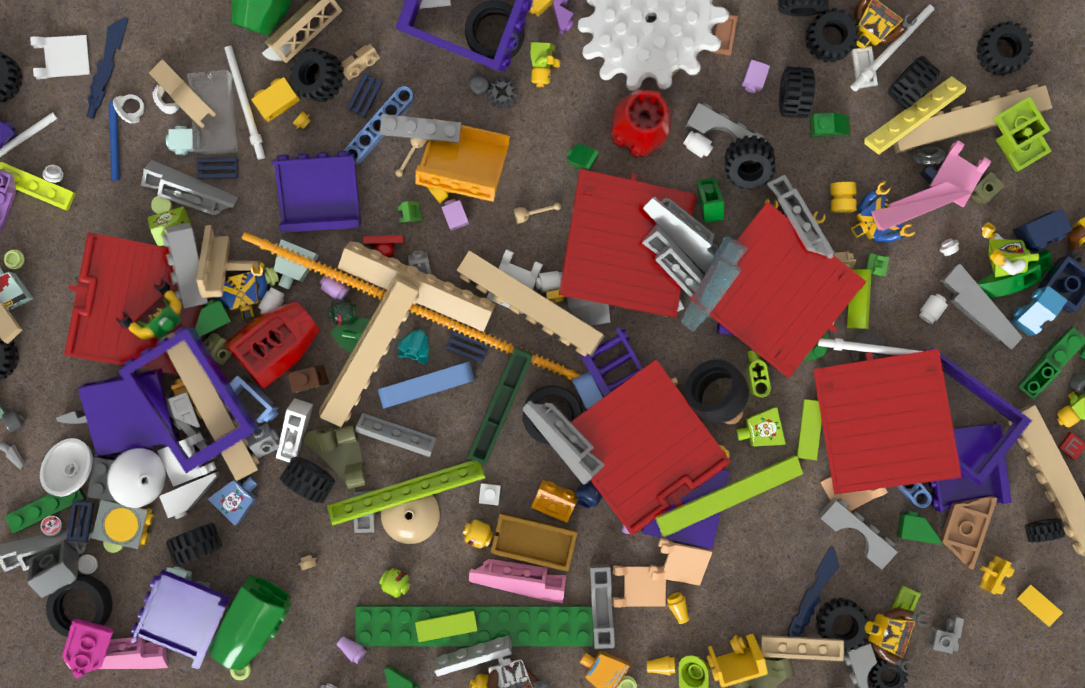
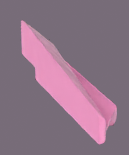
(917, 204)
(520, 579)
(136, 655)

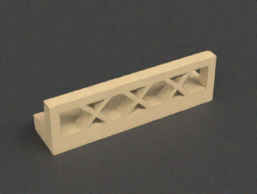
(297, 23)
(212, 264)
(803, 648)

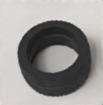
(480, 12)
(701, 379)
(541, 393)
(98, 590)

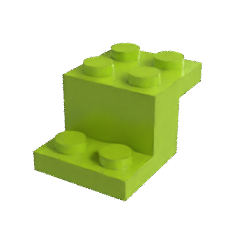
(1022, 134)

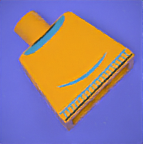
(604, 669)

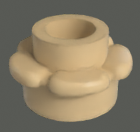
(307, 562)

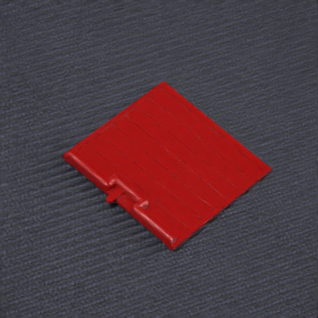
(606, 250)
(118, 279)
(783, 292)
(887, 422)
(649, 446)

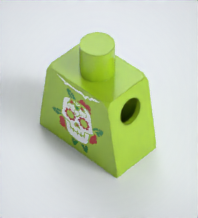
(166, 219)
(763, 429)

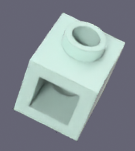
(180, 140)

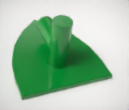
(349, 335)

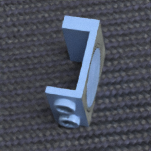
(241, 382)

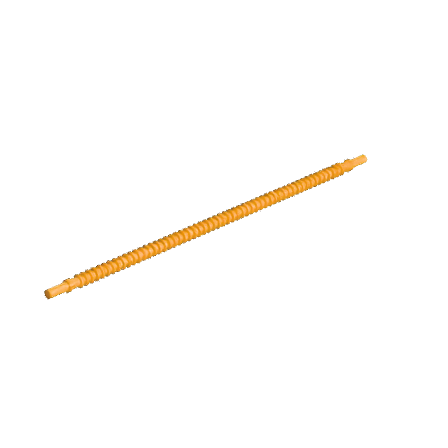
(344, 278)

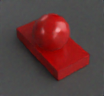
(384, 243)

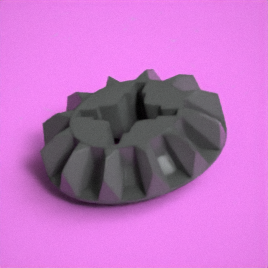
(502, 101)
(929, 155)

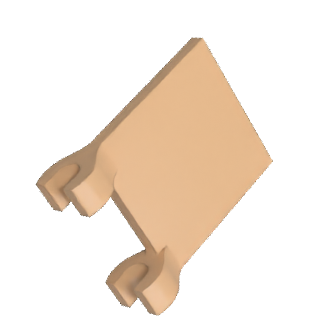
(853, 499)
(682, 563)
(639, 587)

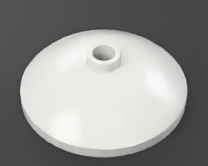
(66, 467)
(127, 474)

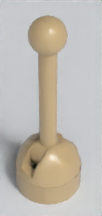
(416, 143)
(522, 213)

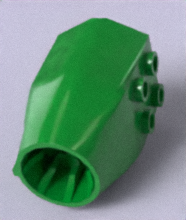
(258, 15)
(249, 623)

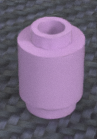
(333, 288)

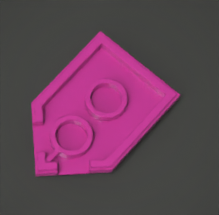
(86, 646)

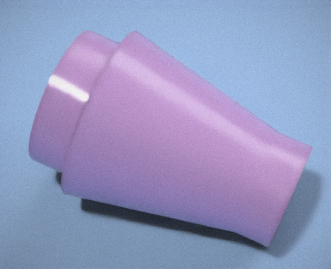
(353, 650)

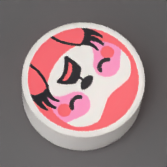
(51, 526)

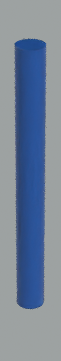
(114, 151)

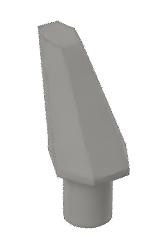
(13, 455)

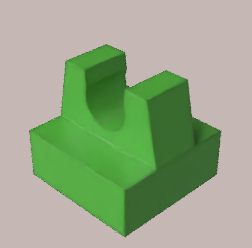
(411, 211)
(877, 264)

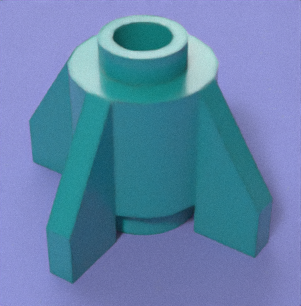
(414, 346)

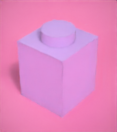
(755, 76)
(455, 214)

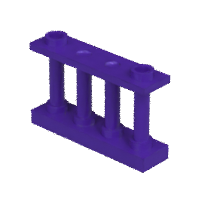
(599, 372)

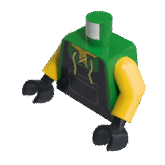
(158, 318)

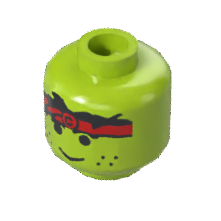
(395, 582)

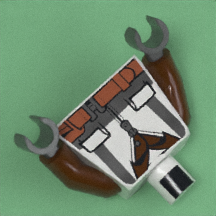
(512, 675)

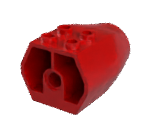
(641, 123)
(273, 342)

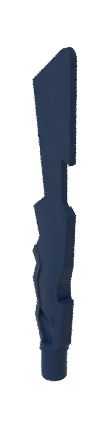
(105, 68)
(811, 598)

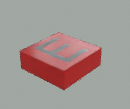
(1072, 446)

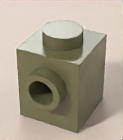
(986, 188)

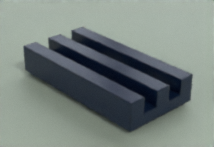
(371, 80)
(201, 168)
(483, 352)
(88, 521)

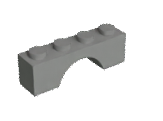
(706, 120)
(877, 549)
(602, 606)
(861, 662)

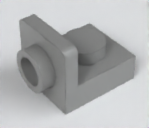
(420, 260)
(941, 640)

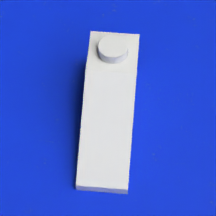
(294, 429)
(185, 497)

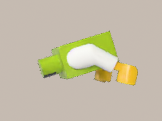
(1007, 256)

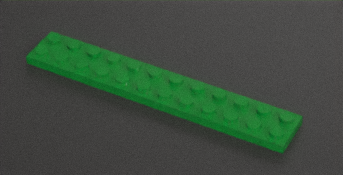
(522, 623)

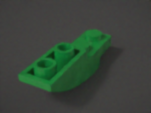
(1009, 284)
(1051, 362)

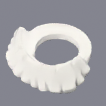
(118, 103)
(169, 108)

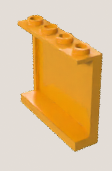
(467, 166)

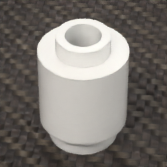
(698, 144)
(548, 281)
(271, 300)
(933, 308)

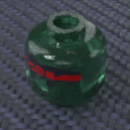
(342, 312)

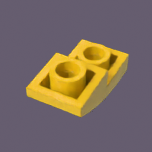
(1040, 605)

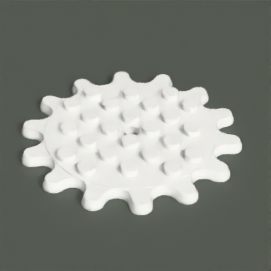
(653, 48)

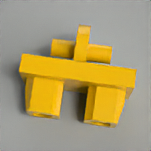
(995, 574)

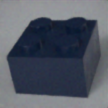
(1044, 230)
(1068, 280)

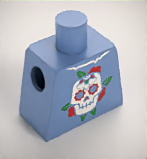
(235, 499)

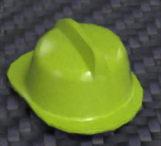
(693, 672)

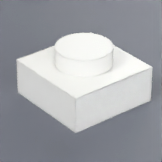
(489, 494)

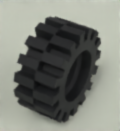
(1045, 530)
(899, 680)

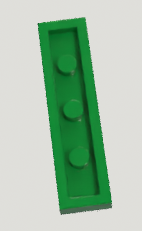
(41, 509)

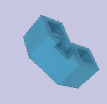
(1043, 307)

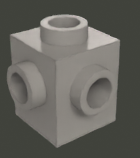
(263, 440)

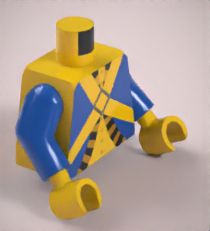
(867, 225)
(244, 291)

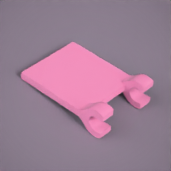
(960, 172)

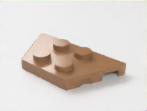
(967, 528)

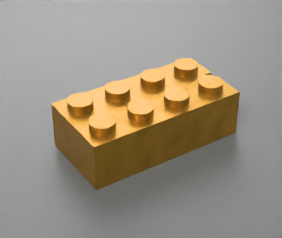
(534, 541)

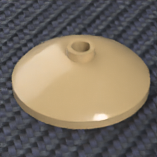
(414, 530)

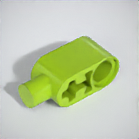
(754, 359)

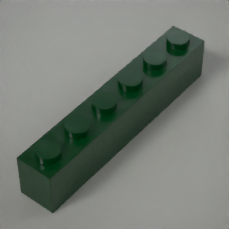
(500, 405)

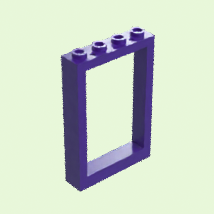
(507, 44)
(1019, 420)
(246, 423)

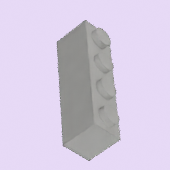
(185, 263)

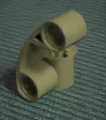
(340, 451)
(778, 671)

